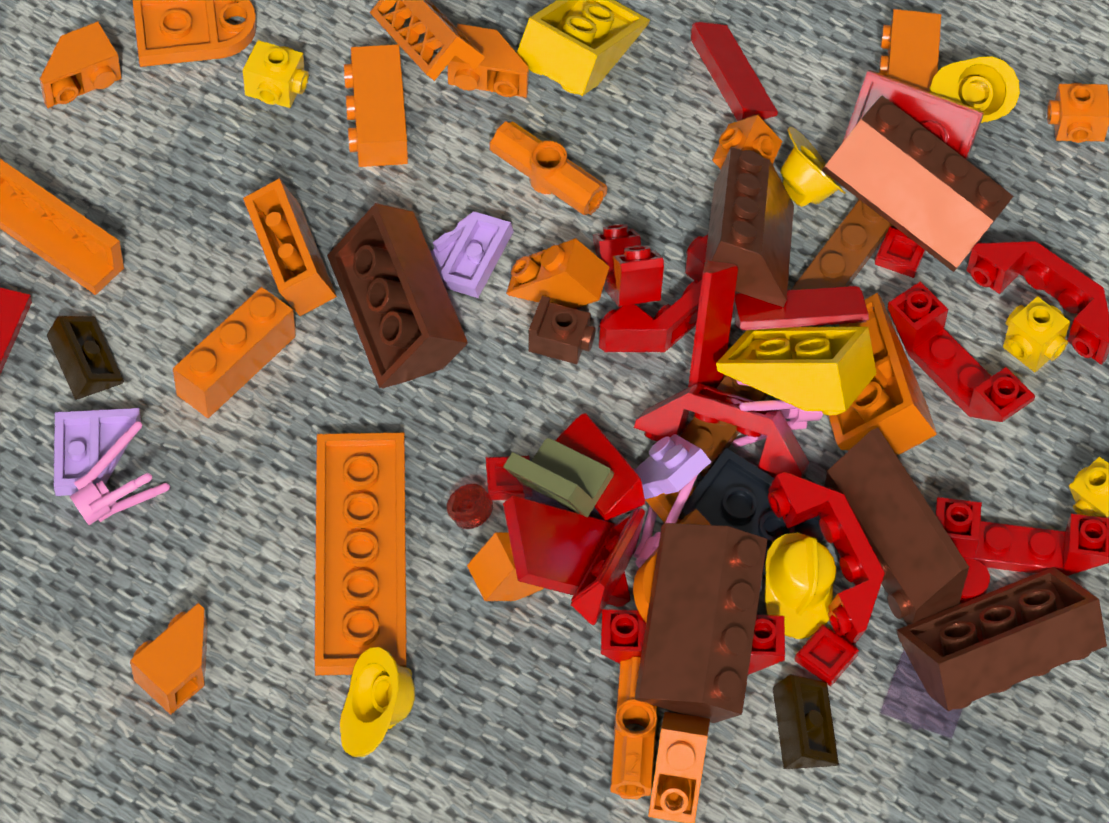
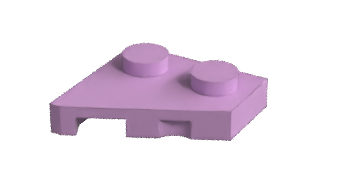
(471, 252)
(83, 440)
(670, 466)

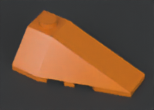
(891, 398)

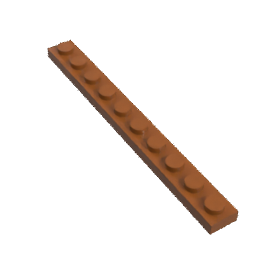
(832, 267)

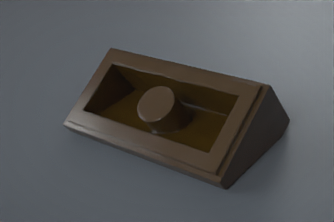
(83, 355)
(805, 723)

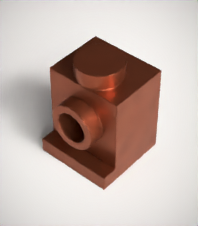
(560, 332)

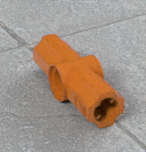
(548, 168)
(632, 750)

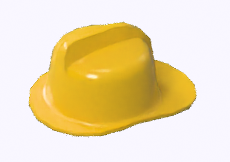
(981, 84)
(804, 173)
(799, 583)
(376, 701)

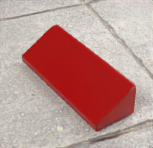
(731, 71)
(802, 308)
(713, 322)
(625, 487)
(608, 567)

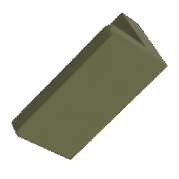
(562, 475)

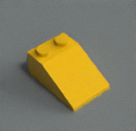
(579, 41)
(804, 365)

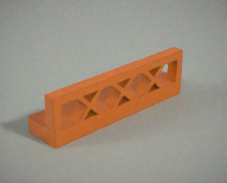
(438, 33)
(57, 231)

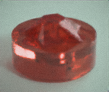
(469, 506)

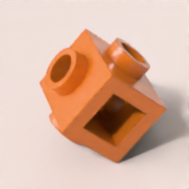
(1080, 112)
(750, 135)

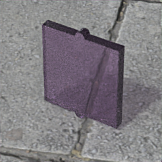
(911, 703)

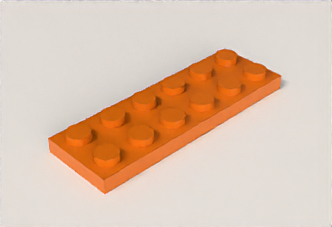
(359, 549)

